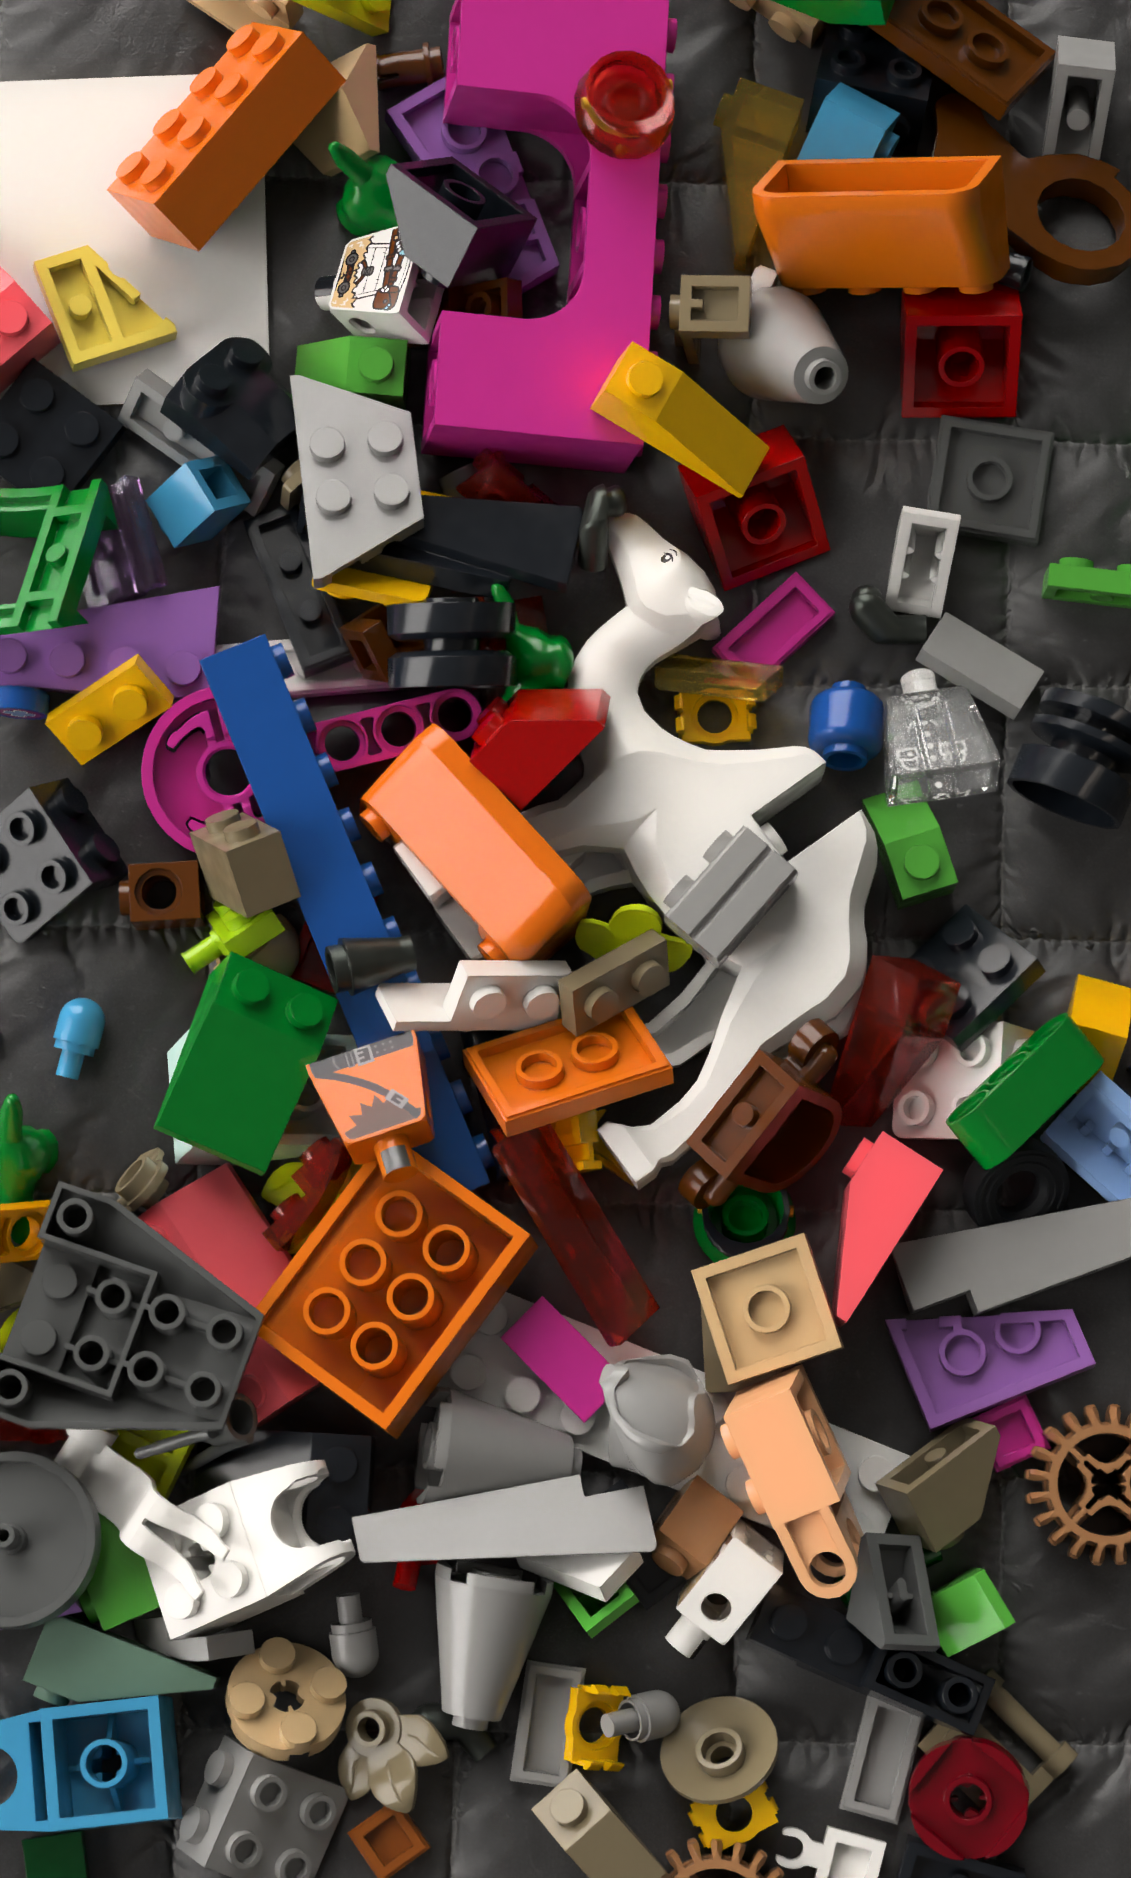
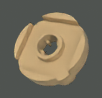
(293, 1669)

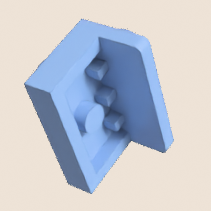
(1096, 1137)

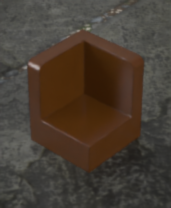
(371, 645)

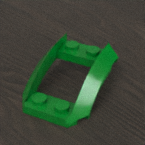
(67, 537)

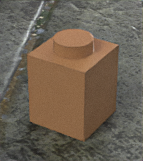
(693, 1528)

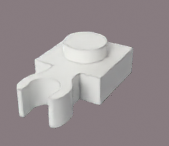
(839, 1856)

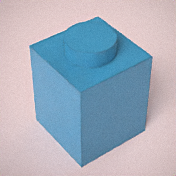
(198, 501)

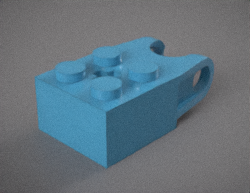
(62, 1773)

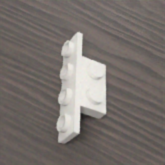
(480, 997)

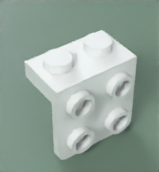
(949, 1079)

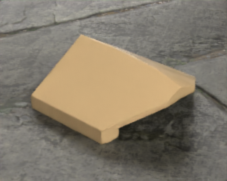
(349, 115)

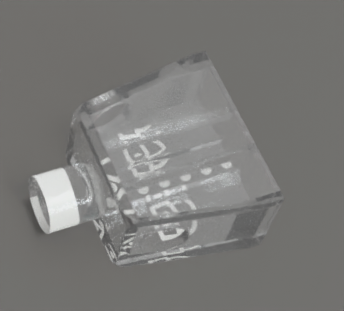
(935, 743)

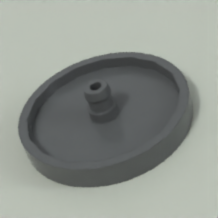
(45, 1539)

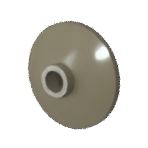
(714, 1731)

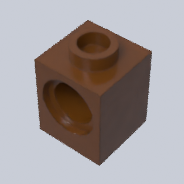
(184, 912)

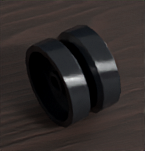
(451, 644)

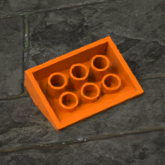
(393, 1289)

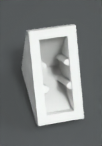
(922, 561)

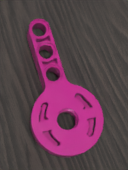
(177, 780)

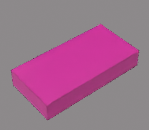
(777, 625)
(559, 1357)

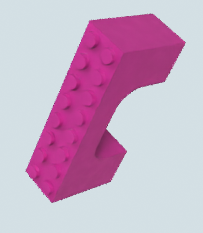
(533, 381)

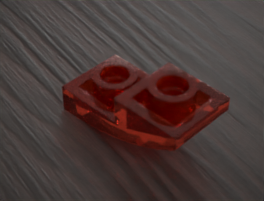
(321, 1179)

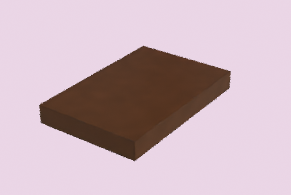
(970, 49)

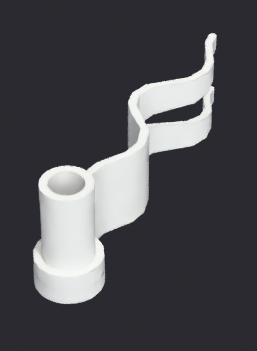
(131, 1498)

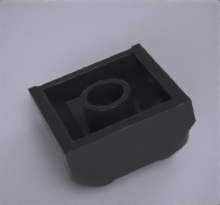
(234, 405)

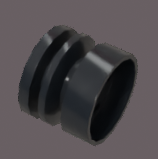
(1078, 769)

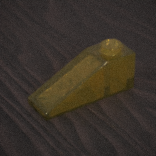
(754, 134)

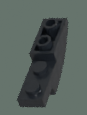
(836, 1650)

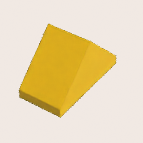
(1104, 1017)

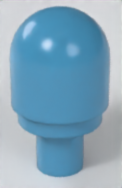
(78, 1034)

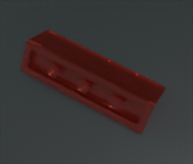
(576, 1231)

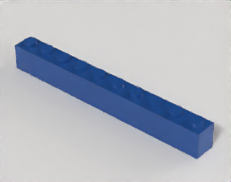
(332, 884)

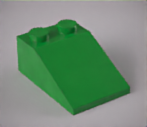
(245, 1062)

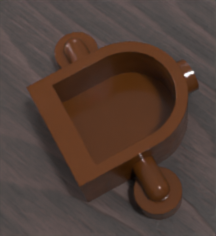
(767, 1122)

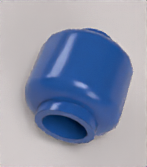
(846, 725)

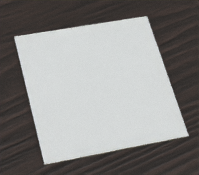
(55, 170)

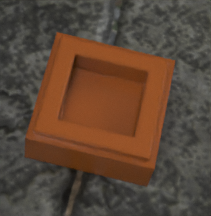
(388, 1841)

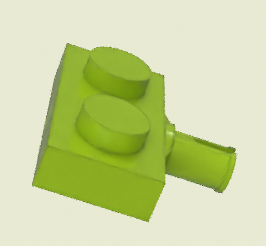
(233, 934)

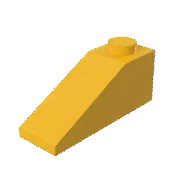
(679, 419)

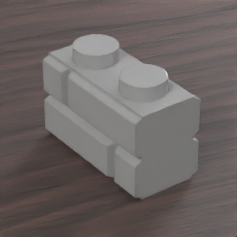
(728, 895)

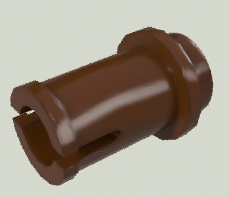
(410, 67)

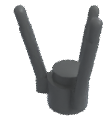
(236, 1433)

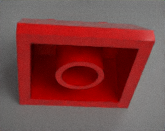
(960, 353)
(766, 527)
(535, 737)

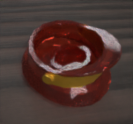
(625, 105)

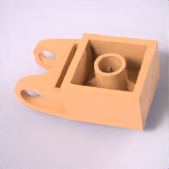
(796, 1476)

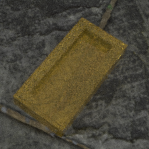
(718, 677)

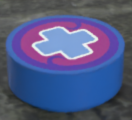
(23, 702)

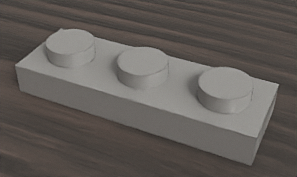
(143, 417)

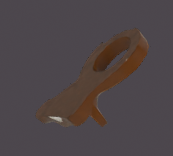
(1031, 181)

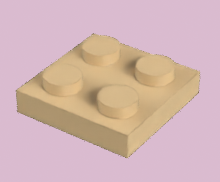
(767, 1309)

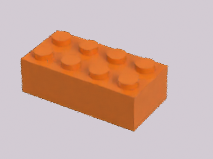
(225, 134)

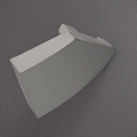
(216, 1646)

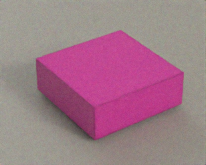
(1018, 1431)

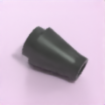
(366, 962)

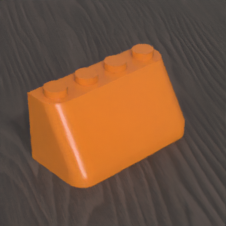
(885, 223)

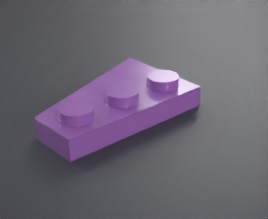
(984, 1361)

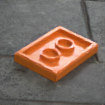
(555, 1075)

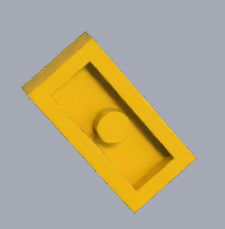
(109, 709)

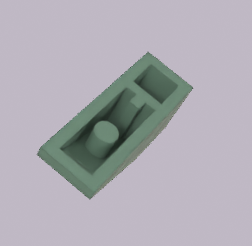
(94, 1664)

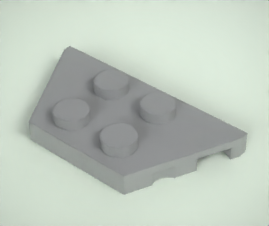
(354, 475)

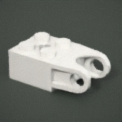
(268, 1555)

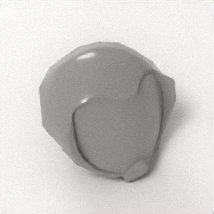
(657, 1417)

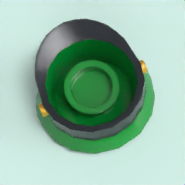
(744, 1222)

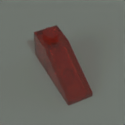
(892, 1034)

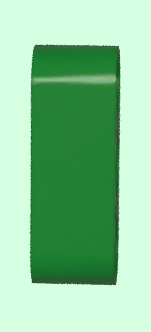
(1025, 1091)

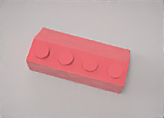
(222, 1232)

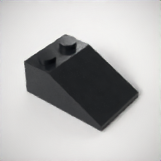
(331, 1505)

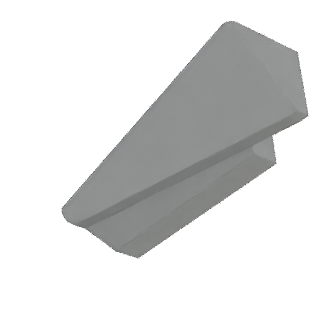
(1013, 1257)
(509, 1523)

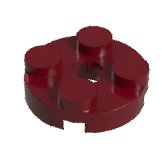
(971, 1833)

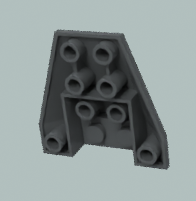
(121, 1329)

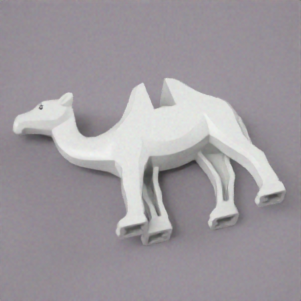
(651, 815)

